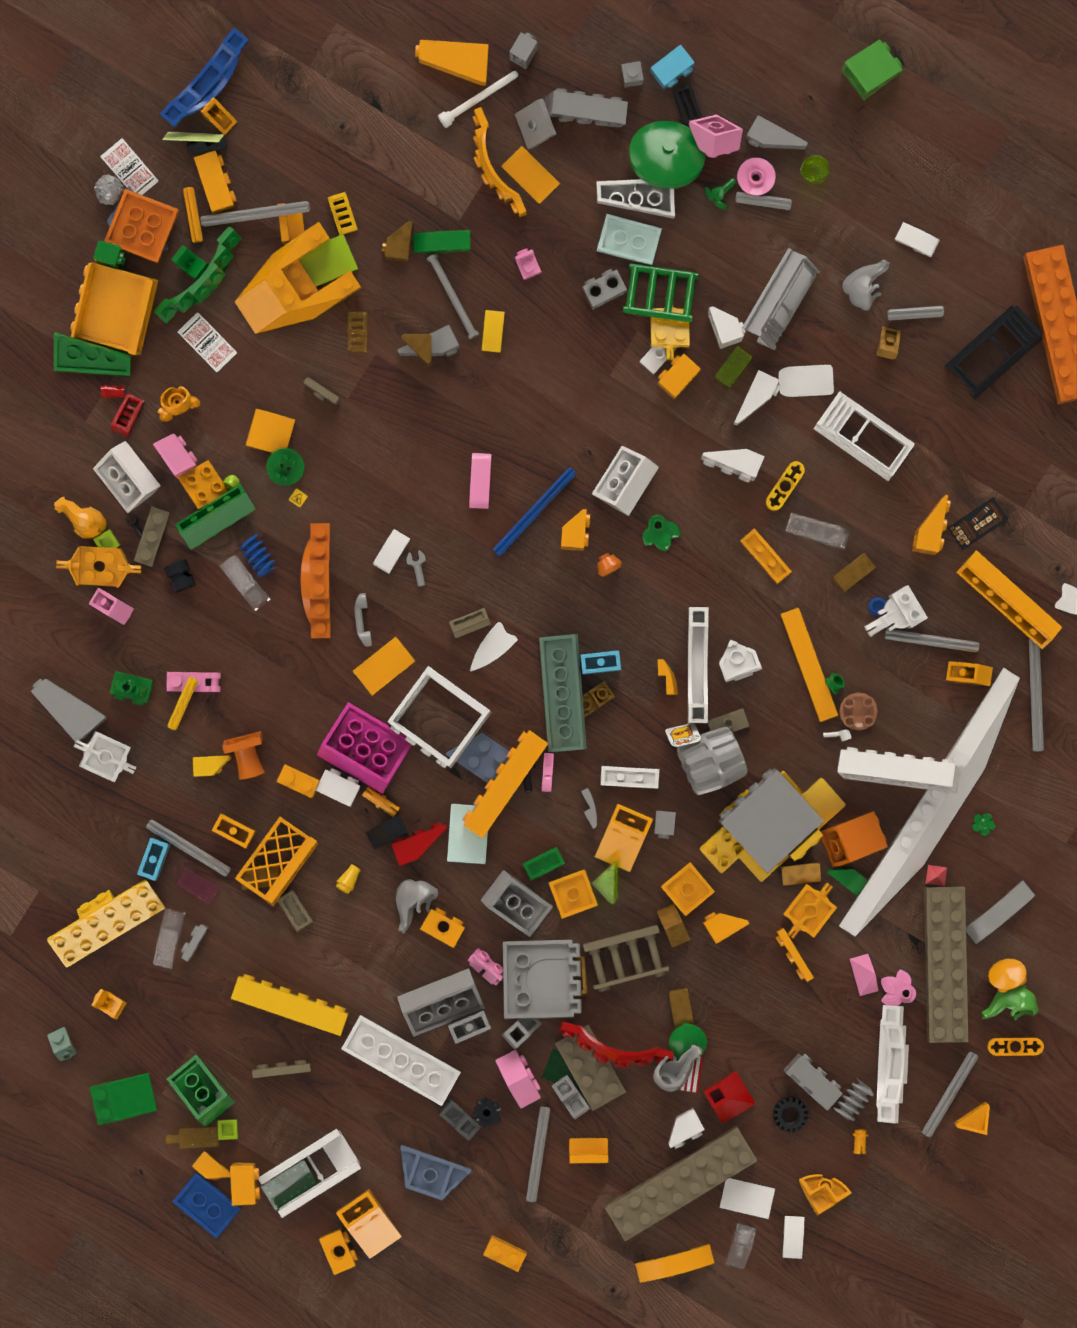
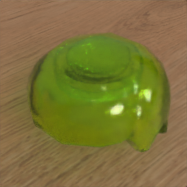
(815, 169)

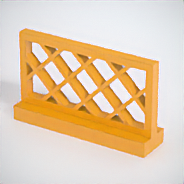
(292, 866)

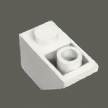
(684, 1127)

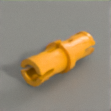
(380, 801)

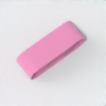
(480, 480)

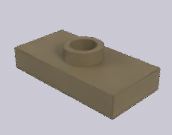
(321, 392)
(469, 623)
(734, 721)
(295, 910)

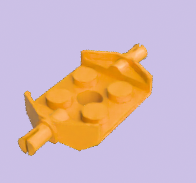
(84, 571)

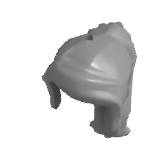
(859, 284)
(410, 896)
(674, 1074)

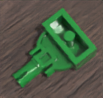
(131, 687)

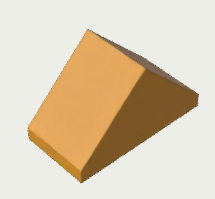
(218, 116)

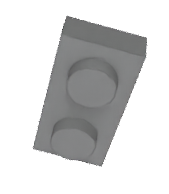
(189, 948)

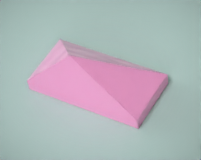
(864, 974)

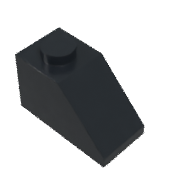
(387, 831)

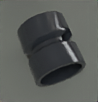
(179, 576)

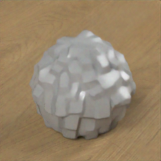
(108, 189)

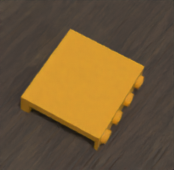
(114, 308)

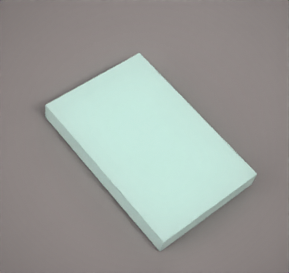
(629, 239)
(463, 843)

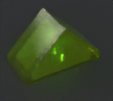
(608, 883)

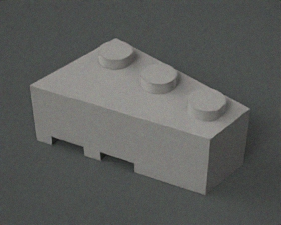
(813, 1081)

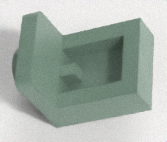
(61, 1044)

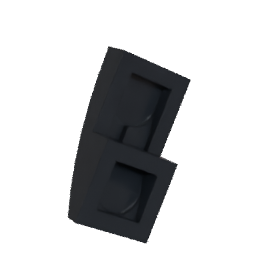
(198, 146)

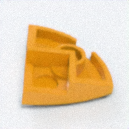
(823, 1192)

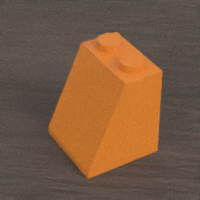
(853, 839)

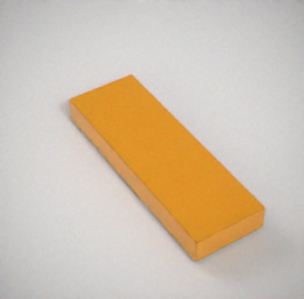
(765, 556)

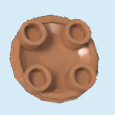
(858, 711)

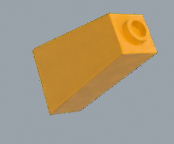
(456, 58)

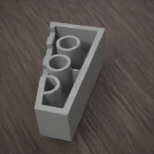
(586, 108)

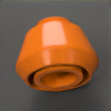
(608, 564)

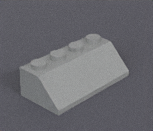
(440, 1002)

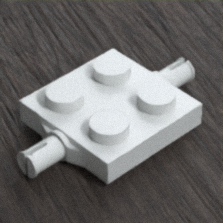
(104, 756)

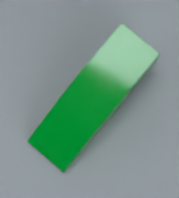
(442, 242)

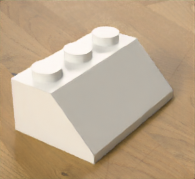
(126, 476)
(625, 480)

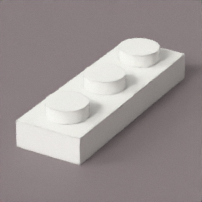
(629, 777)

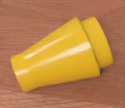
(348, 879)

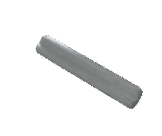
(763, 200)
(915, 313)

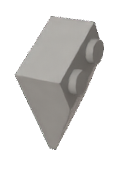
(516, 903)

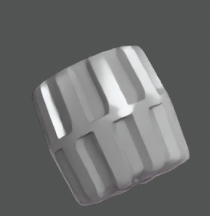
(712, 761)

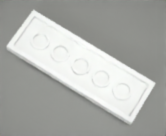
(401, 1060)

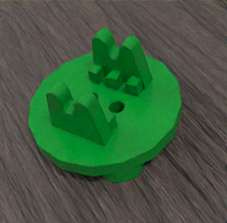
(289, 458)

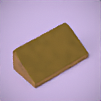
(801, 873)

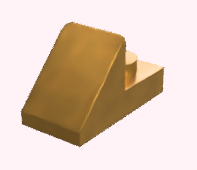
(888, 343)

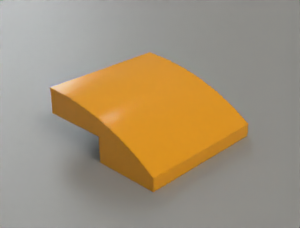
(269, 431)

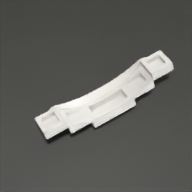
(891, 1064)

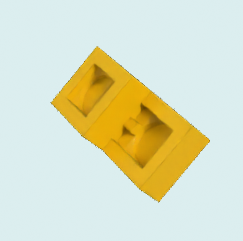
(493, 331)

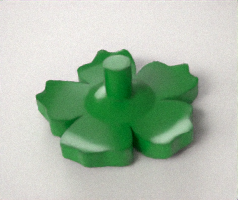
(983, 824)

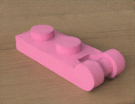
(177, 681)

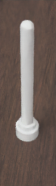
(447, 118)

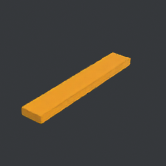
(809, 664)

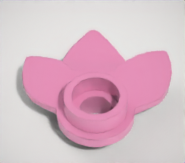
(896, 987)

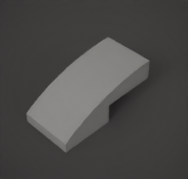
(590, 813)
(571, 1097)

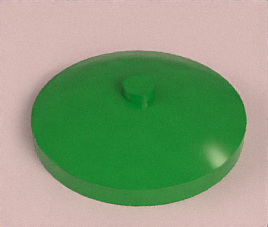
(666, 155)

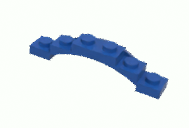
(209, 81)

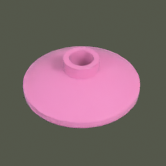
(758, 167)

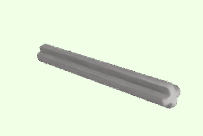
(931, 640)
(189, 848)
(950, 1094)
(538, 1154)

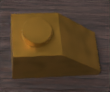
(398, 244)
(673, 925)

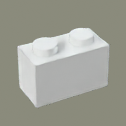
(338, 787)

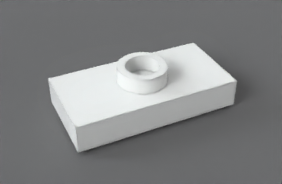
(654, 359)

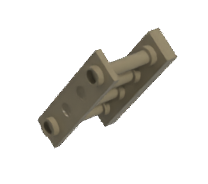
(631, 940)

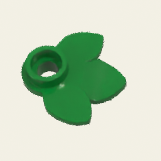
(660, 536)

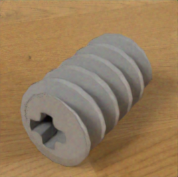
(854, 1100)

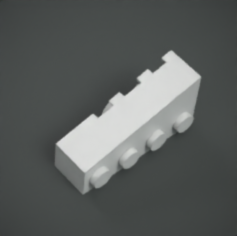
(636, 196)

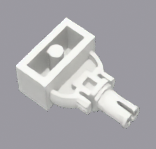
(902, 612)

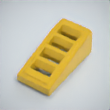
(338, 197)

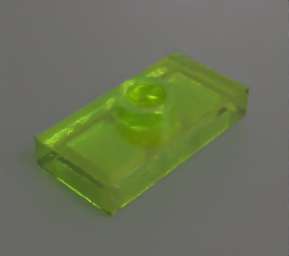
(733, 367)

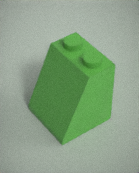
(872, 69)

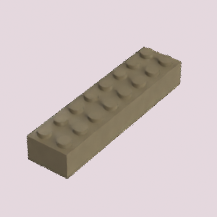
(946, 964)
(680, 1183)

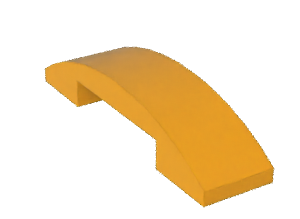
(675, 1264)

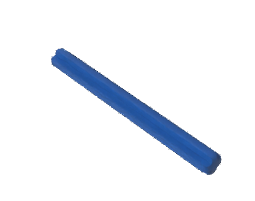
(534, 512)

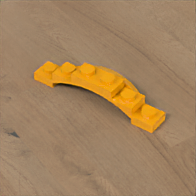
(490, 176)

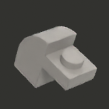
(520, 1031)

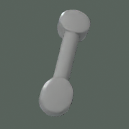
(360, 604)

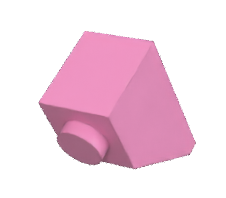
(111, 606)

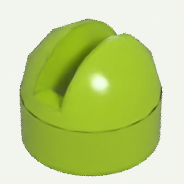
(231, 482)

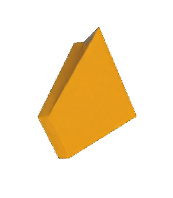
(975, 1120)

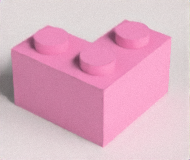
(519, 1078)

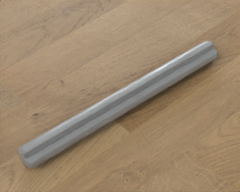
(256, 213)
(1036, 696)

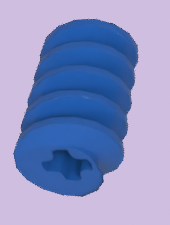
(257, 556)

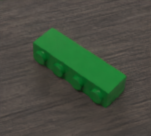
(215, 516)

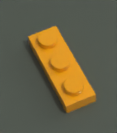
(793, 955)

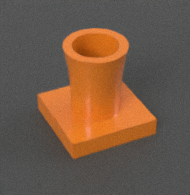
(246, 754)

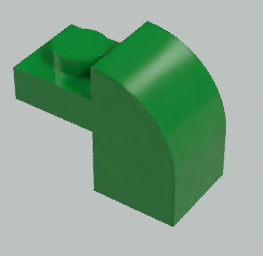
(189, 263)

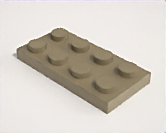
(594, 1078)

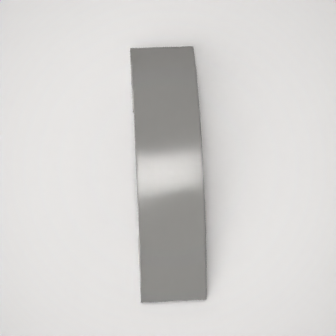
(999, 912)

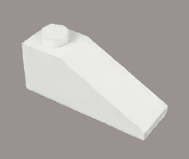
(760, 392)

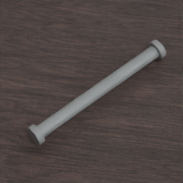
(452, 295)

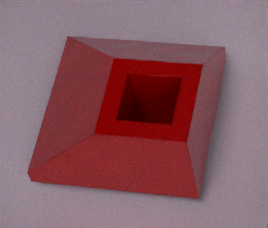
(729, 1097)

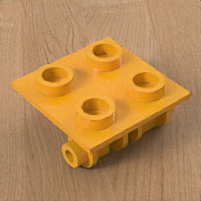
(202, 484)

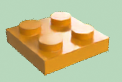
(687, 889)
(573, 893)

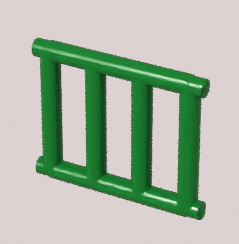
(648, 310)

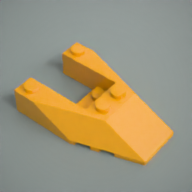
(284, 292)

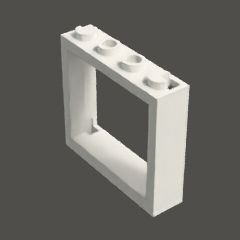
(413, 739)

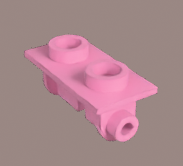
(481, 960)

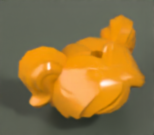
(169, 405)

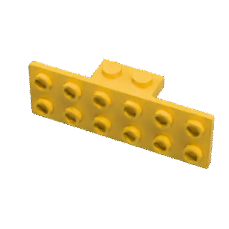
(826, 805)
(722, 846)
(104, 921)

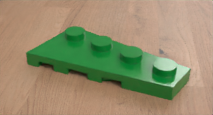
(85, 357)

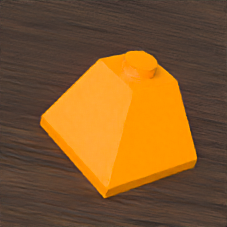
(722, 925)

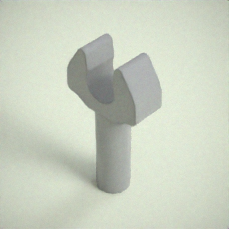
(417, 567)

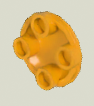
(1007, 974)

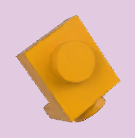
(108, 1003)

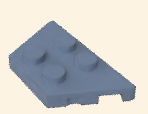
(482, 757)
(430, 1173)

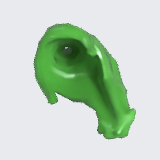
(1017, 999)

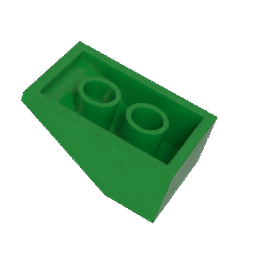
(200, 1091)
(123, 1098)

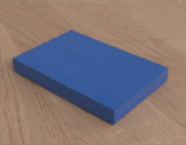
(206, 1205)

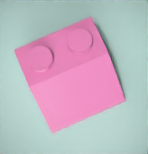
(716, 135)
(175, 455)

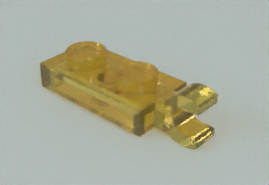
(195, 1137)

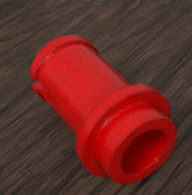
(112, 391)

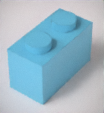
(672, 67)
(600, 662)
(153, 859)

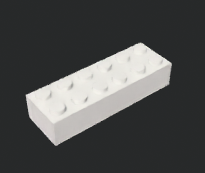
(899, 771)

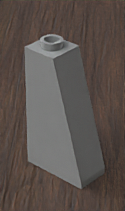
(69, 711)

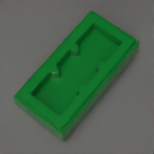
(543, 863)

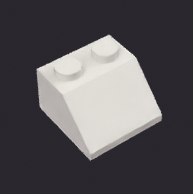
(725, 327)

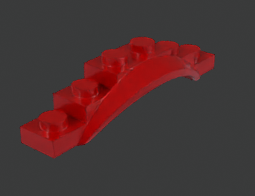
(607, 1054)

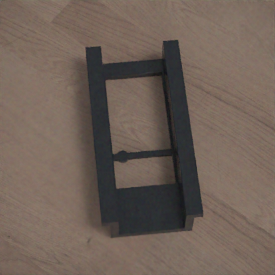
(1021, 329)

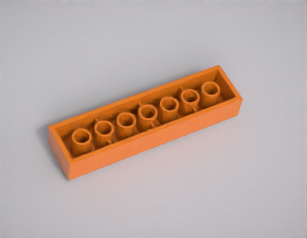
(1056, 315)

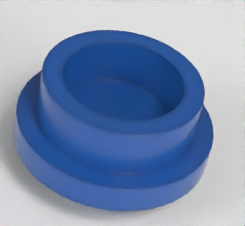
(875, 605)

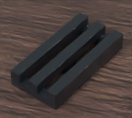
(693, 99)

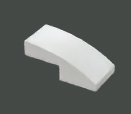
(917, 239)
(391, 551)
(793, 1237)

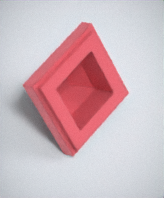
(936, 875)

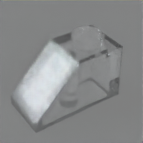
(740, 1246)

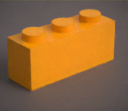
(215, 182)

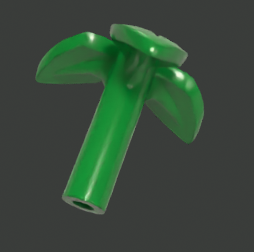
(718, 193)

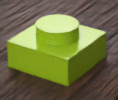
(107, 540)
(227, 1129)

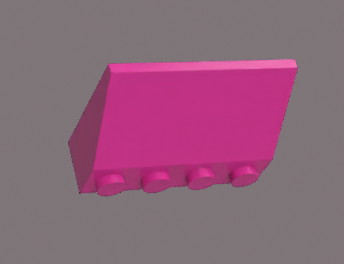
(364, 748)

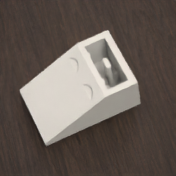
(741, 462)

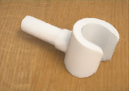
(844, 734)

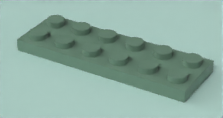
(563, 693)

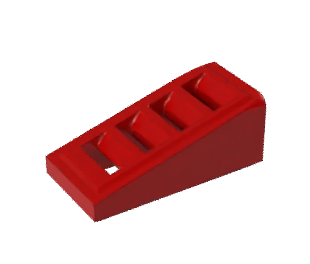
(129, 424)

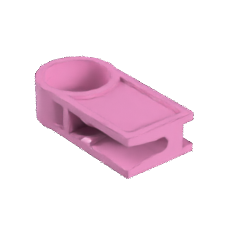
(547, 772)

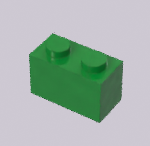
(109, 255)

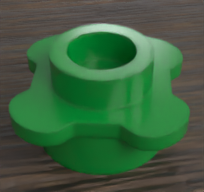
(835, 682)

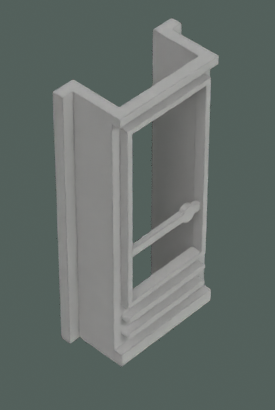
(781, 298)

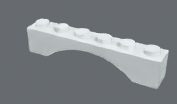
(697, 664)

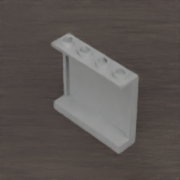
(770, 820)

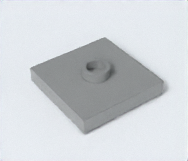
(535, 124)

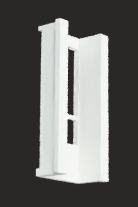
(836, 417)
(339, 1154)

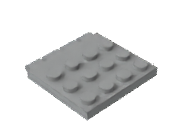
(541, 979)

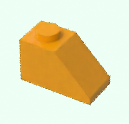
(969, 673)

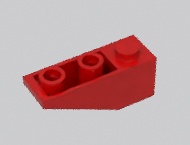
(414, 847)

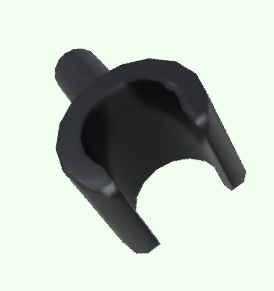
(135, 525)

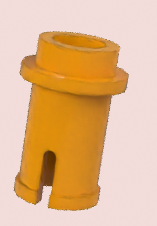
(860, 1141)

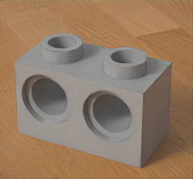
(607, 293)

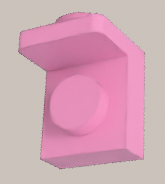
(527, 263)

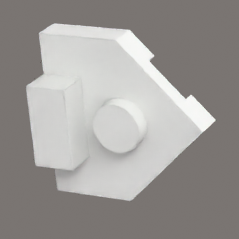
(738, 662)

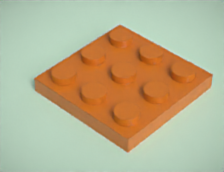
(141, 225)

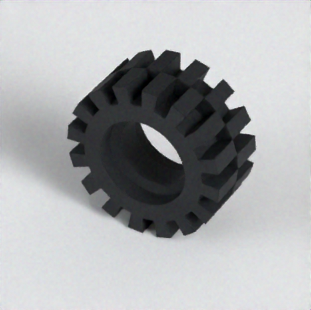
(790, 1126)

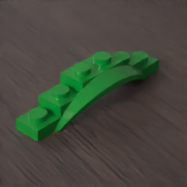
(206, 283)

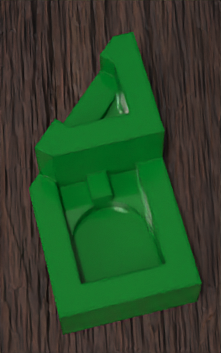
(849, 878)

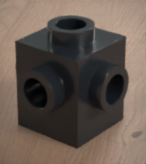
(487, 1120)

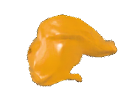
(86, 521)

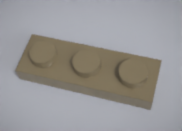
(151, 536)
(281, 1069)

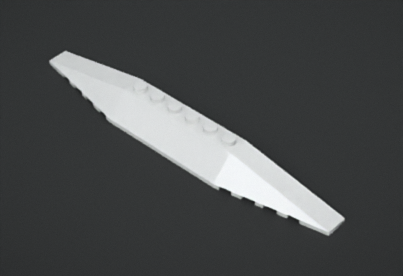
(935, 808)

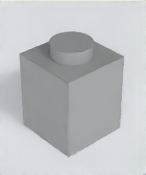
(632, 74)
(664, 824)

